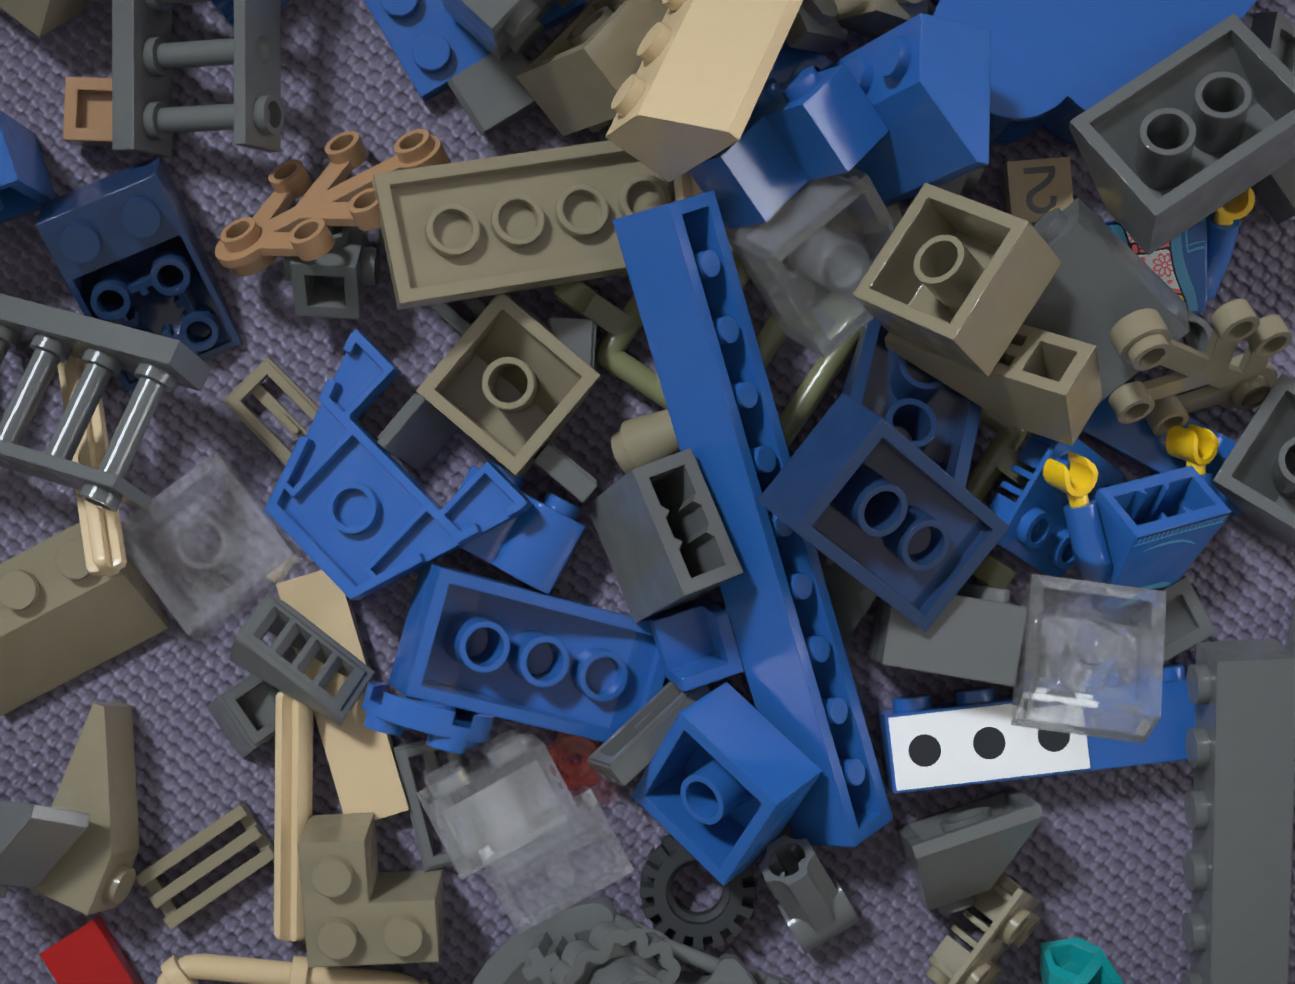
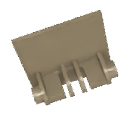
(1012, 923)

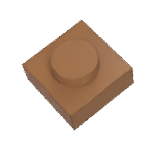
(88, 111)

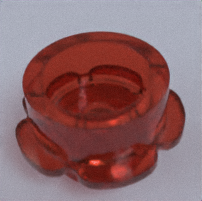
(574, 775)

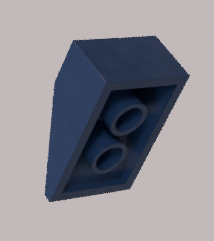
(914, 403)
(883, 511)

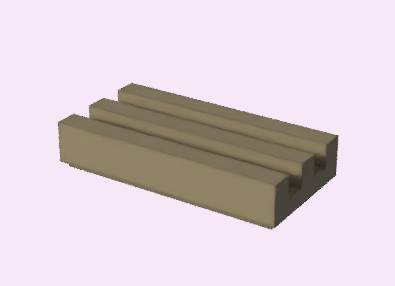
(253, 385)
(163, 895)

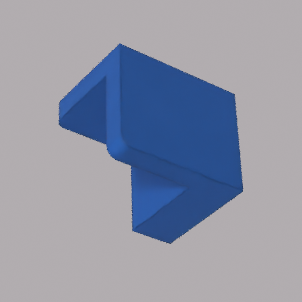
(696, 644)

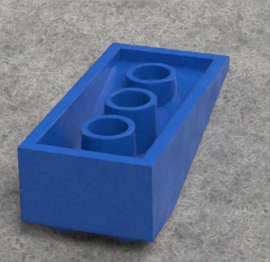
(524, 654)

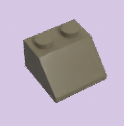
(589, 62)
(509, 384)

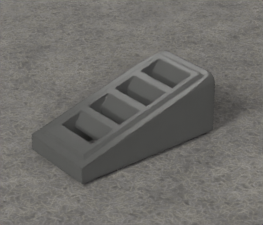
(297, 630)

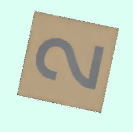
(1037, 187)

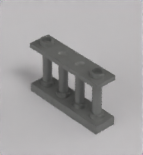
(143, 77)
(105, 351)

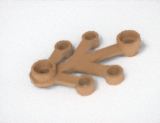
(302, 231)

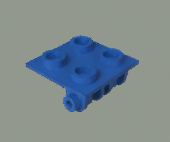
(1037, 518)

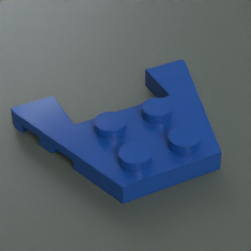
(359, 506)

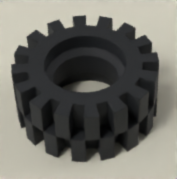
(686, 925)

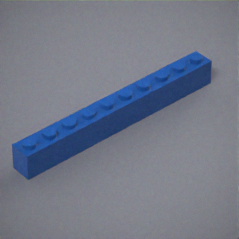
(730, 421)

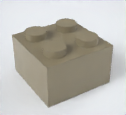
(958, 278)

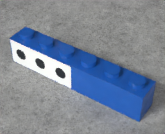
(976, 744)

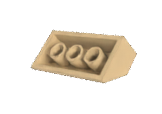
(698, 80)

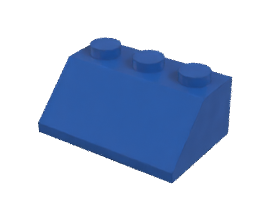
(934, 98)

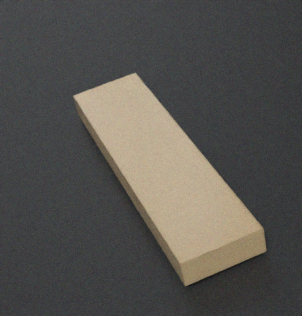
(358, 757)

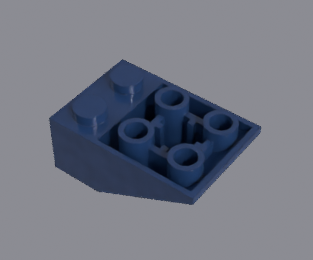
(139, 260)

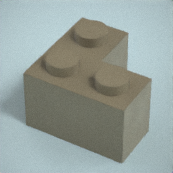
(357, 912)

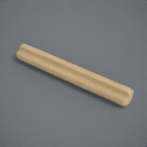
(99, 527)
(292, 810)

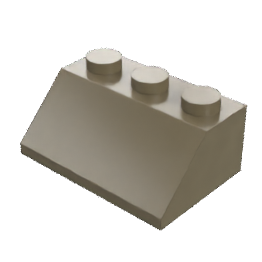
(64, 619)

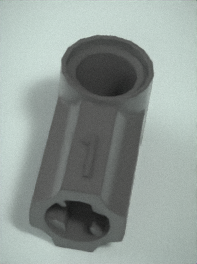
(806, 893)

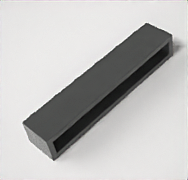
(1240, 812)

